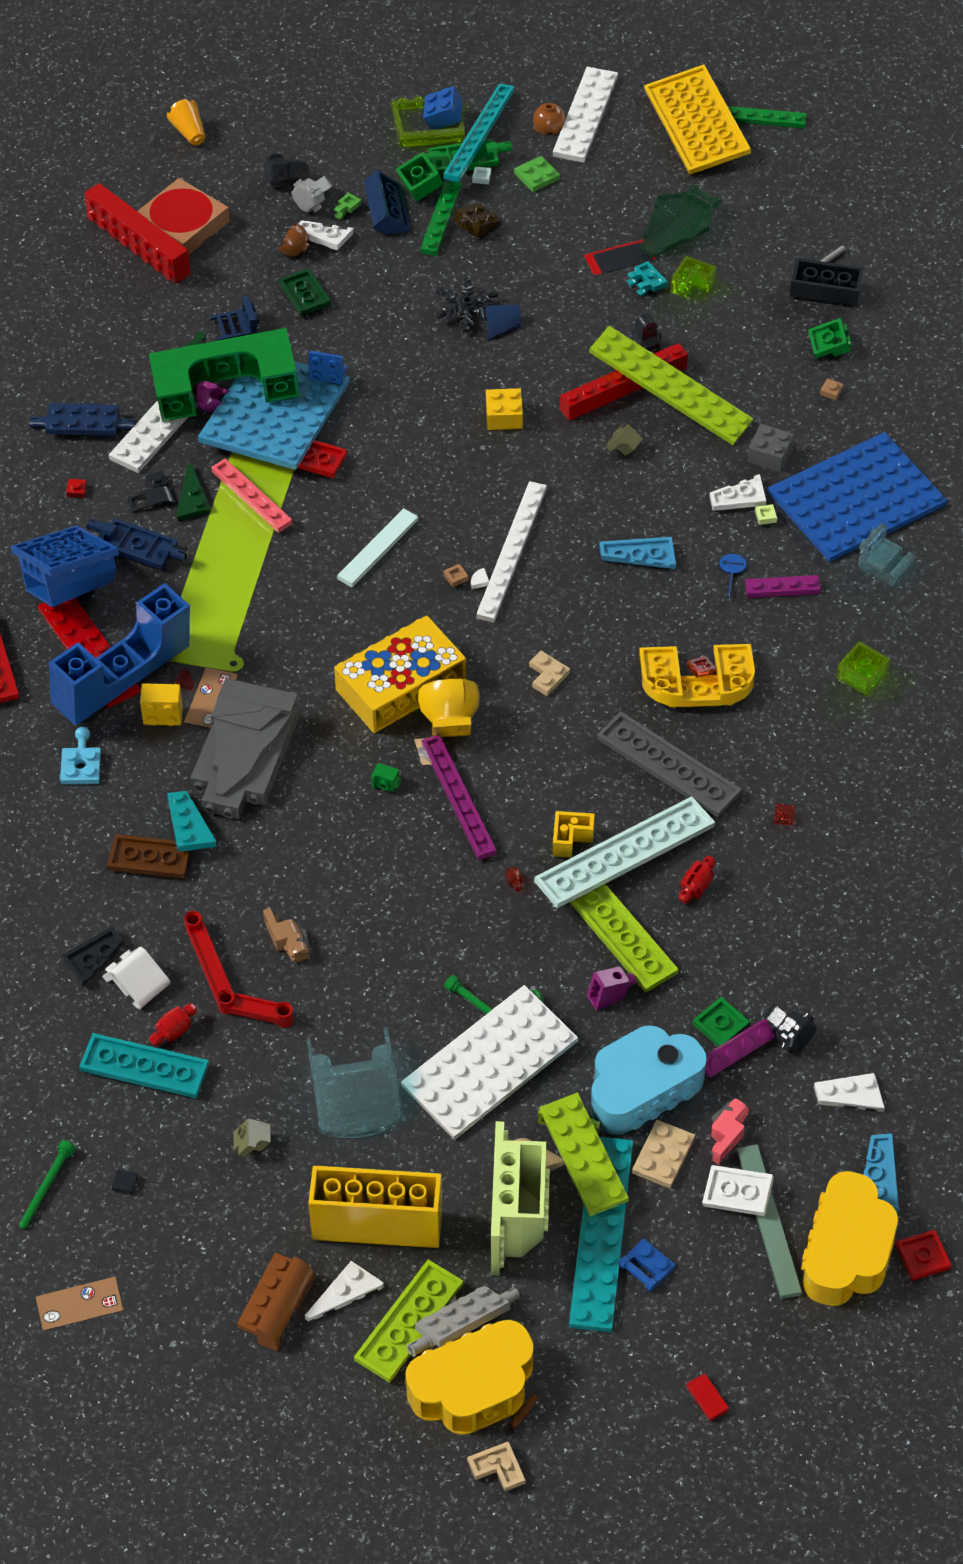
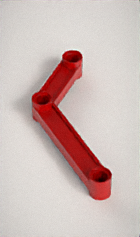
(219, 985)

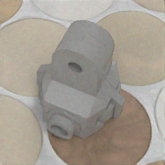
(310, 194)

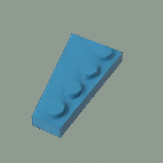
(647, 552)
(881, 1168)

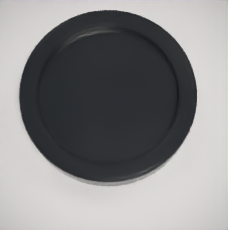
(667, 1054)

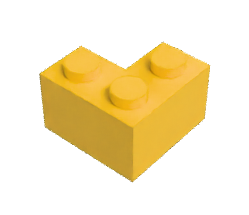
(571, 828)

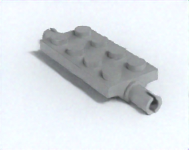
(461, 1317)

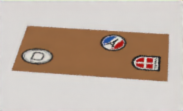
(206, 696)
(79, 1303)

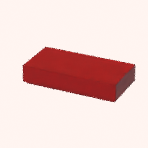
(707, 1397)

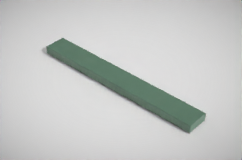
(772, 1232)

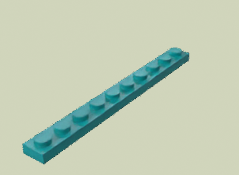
(478, 133)

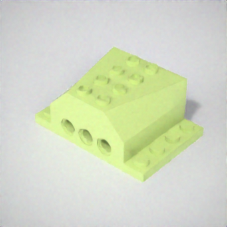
(519, 1197)

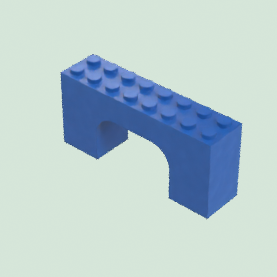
(87, 683)

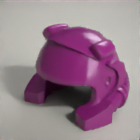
(208, 395)

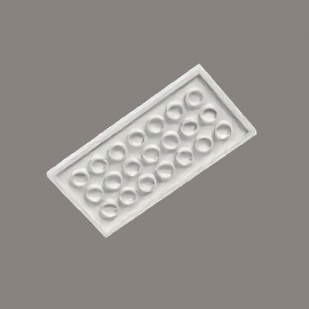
(489, 1062)

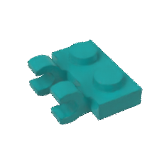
(649, 275)

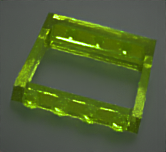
(425, 137)

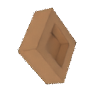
(831, 389)
(455, 575)

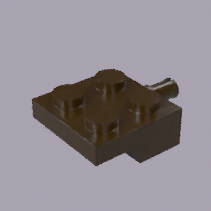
(476, 219)

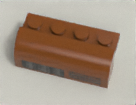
(277, 1300)

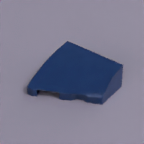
(502, 319)

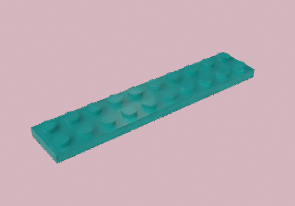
(600, 1252)

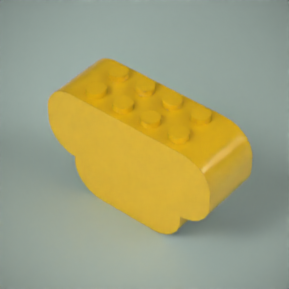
(848, 1240)
(472, 1378)

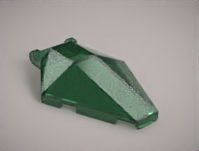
(678, 220)

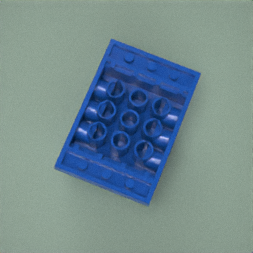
(65, 564)

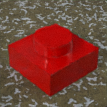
(76, 488)

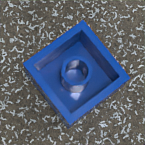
(443, 108)

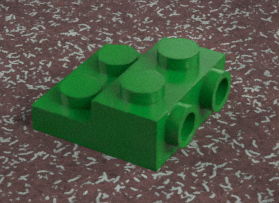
(830, 338)

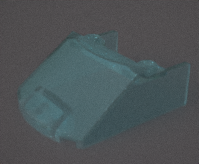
(356, 1096)

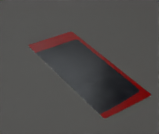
(617, 257)

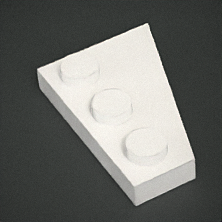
(327, 236)
(743, 495)
(854, 1091)

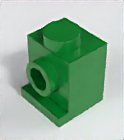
(385, 778)

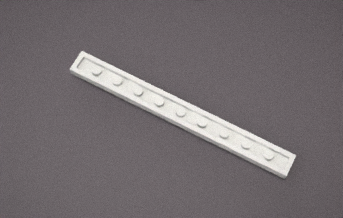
(511, 552)

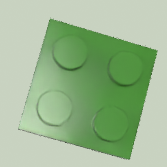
(536, 173)

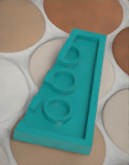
(188, 824)

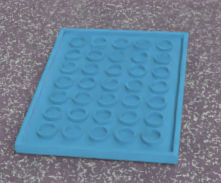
(275, 429)

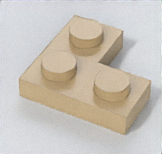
(551, 672)
(498, 1460)

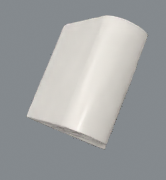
(137, 976)

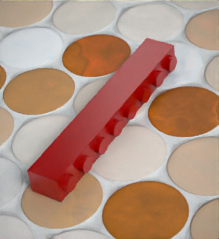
(613, 386)

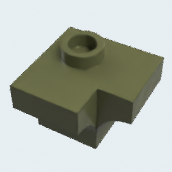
(624, 440)
(251, 1136)

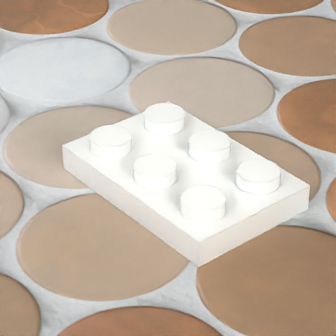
(738, 1190)

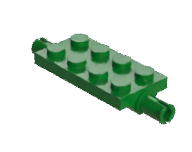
(485, 157)

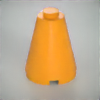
(187, 120)

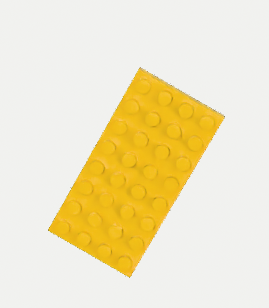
(697, 119)

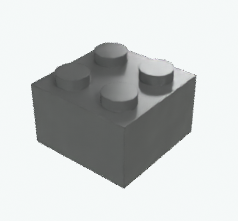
(770, 447)

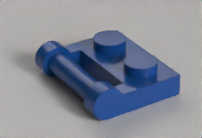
(651, 1261)

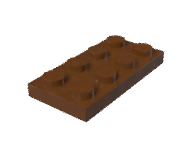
(147, 856)

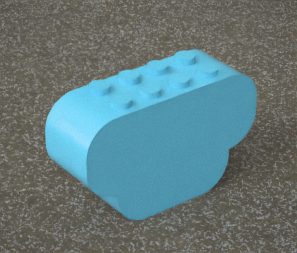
(636, 1086)

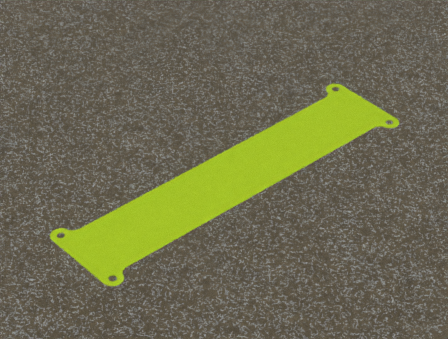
(229, 566)

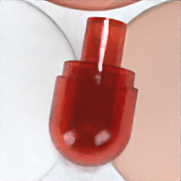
(514, 878)

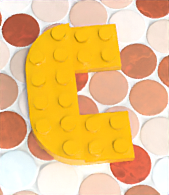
(665, 685)

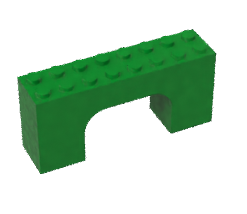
(257, 355)

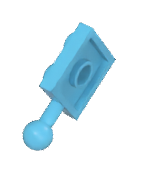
(73, 756)

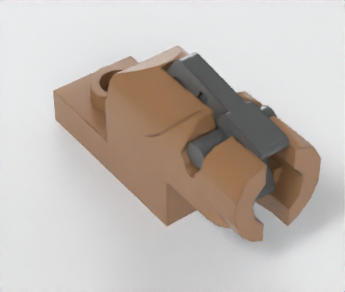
(287, 936)

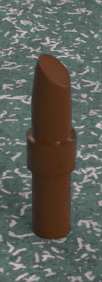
(524, 1411)

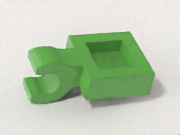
(347, 203)

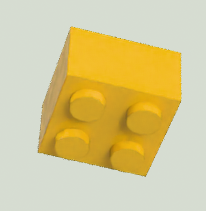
(504, 409)
(161, 704)

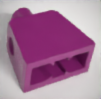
(609, 987)

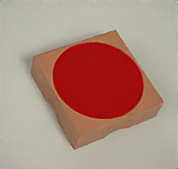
(186, 214)

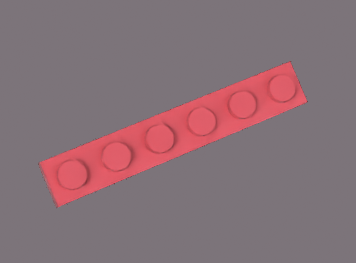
(251, 495)

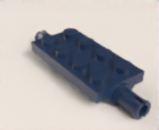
(82, 419)
(139, 543)

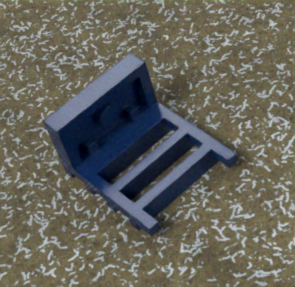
(246, 317)

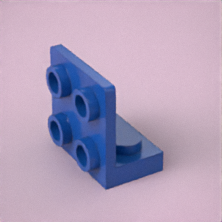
(326, 367)

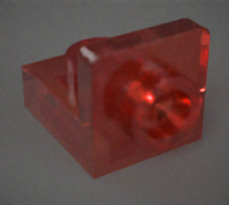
(701, 666)

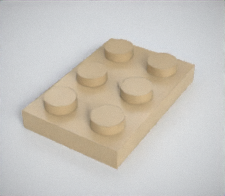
(663, 1154)

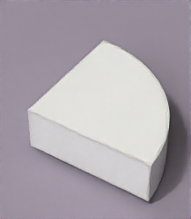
(479, 579)

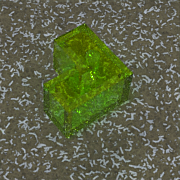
(693, 273)

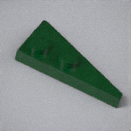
(192, 498)

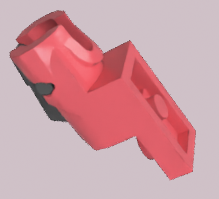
(728, 1128)

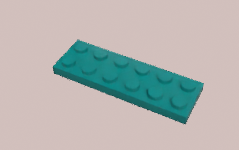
(144, 1065)

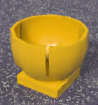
(449, 705)

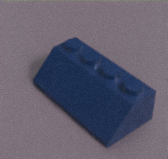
(386, 204)

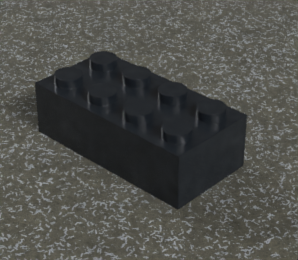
(826, 281)

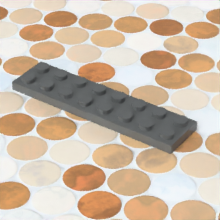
(669, 764)

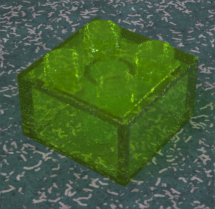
(863, 668)

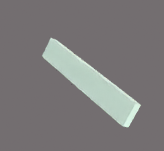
(377, 548)

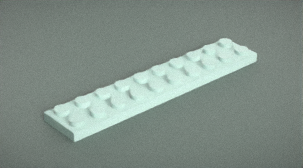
(624, 852)

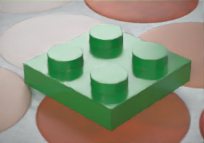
(720, 1022)

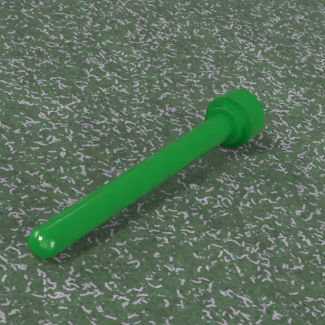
(454, 985)
(65, 1150)

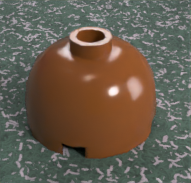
(548, 118)
(295, 241)

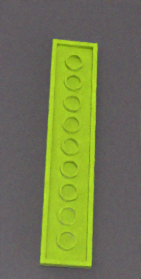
(671, 385)

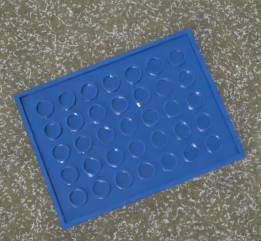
(854, 493)

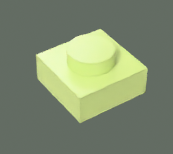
(765, 514)

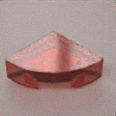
(185, 679)

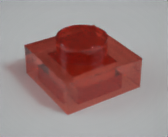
(784, 814)

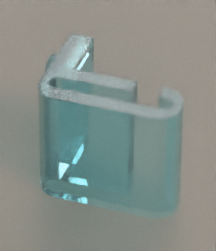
(883, 558)

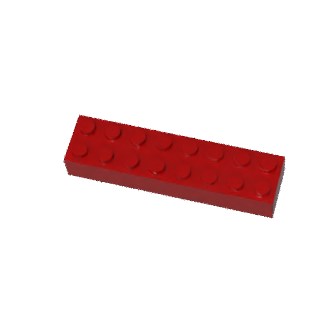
(137, 233)

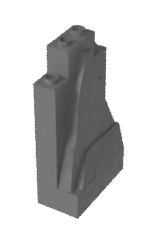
(244, 746)

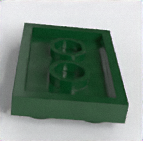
(304, 292)

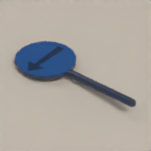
(732, 565)

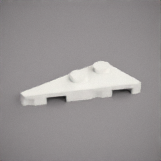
(348, 1286)

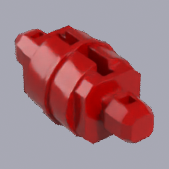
(697, 879)
(173, 1024)

